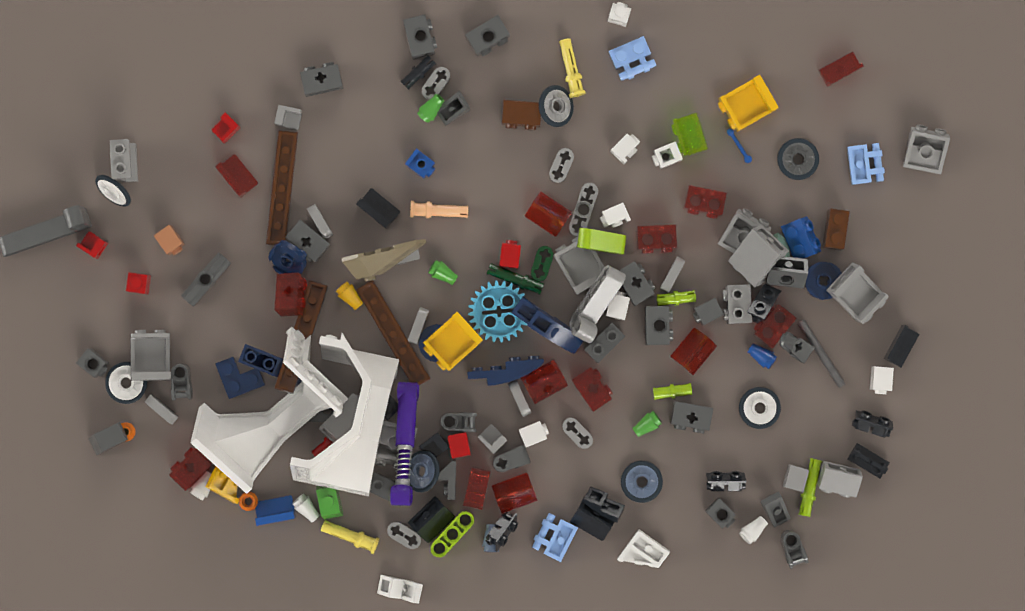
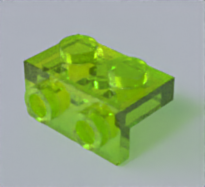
(689, 134)

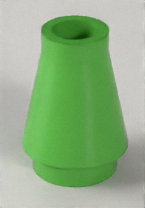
(430, 109)
(442, 272)
(647, 424)

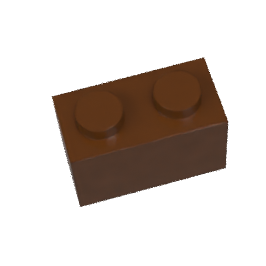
(521, 114)
(836, 229)

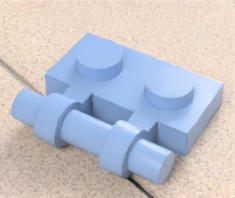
(631, 52)
(859, 164)
(560, 539)

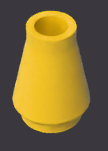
(349, 295)

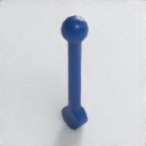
(747, 159)

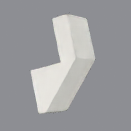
(399, 588)

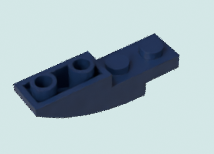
(546, 325)
(262, 361)
(514, 370)

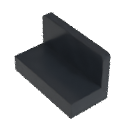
(378, 208)
(901, 346)
(431, 519)
(591, 522)

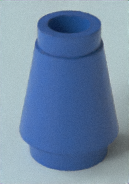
(762, 356)

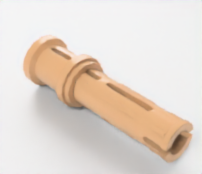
(429, 209)

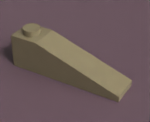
(377, 262)

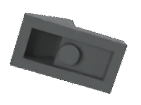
(449, 474)
(775, 509)

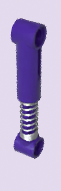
(407, 397)

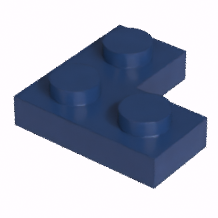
(237, 383)

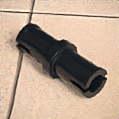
(418, 72)

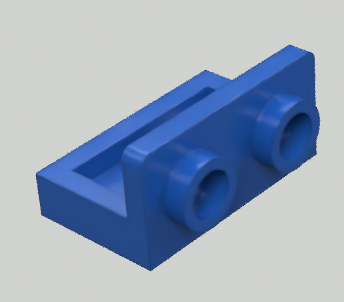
(801, 238)

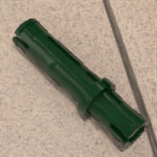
(515, 278)

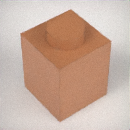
(169, 240)

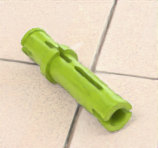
(810, 487)

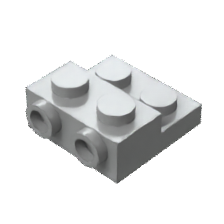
(926, 149)
(739, 228)
(386, 449)

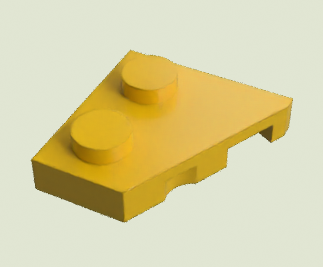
(222, 485)

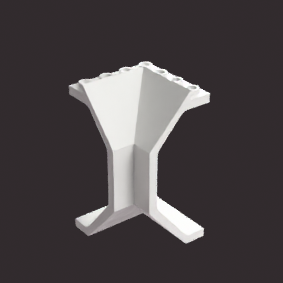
(246, 441)
(351, 459)

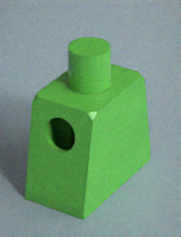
(329, 502)

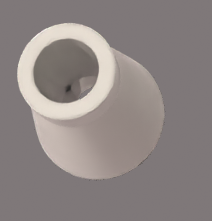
(199, 489)
(306, 508)
(753, 530)

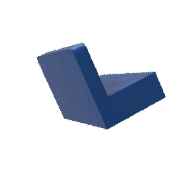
(275, 510)

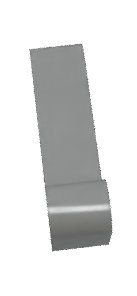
(595, 303)

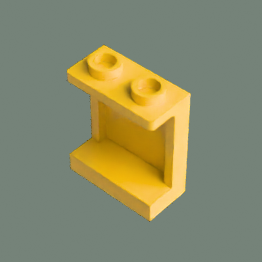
(747, 103)
(452, 342)

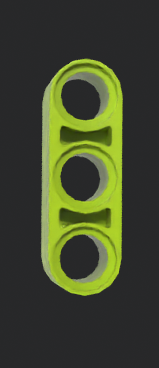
(601, 241)
(445, 540)

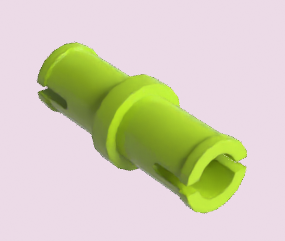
(675, 298)
(672, 391)

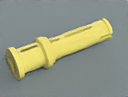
(573, 77)
(358, 539)

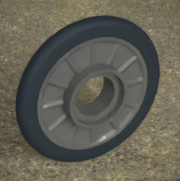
(794, 170)

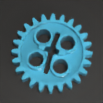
(497, 293)

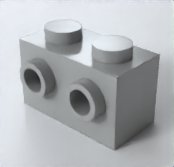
(737, 302)
(839, 479)

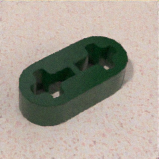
(537, 261)

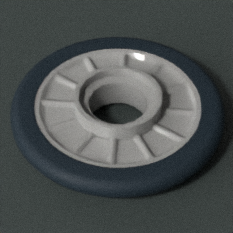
(547, 111)

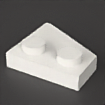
(644, 551)

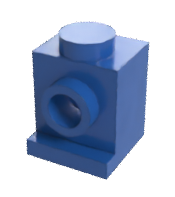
(413, 161)

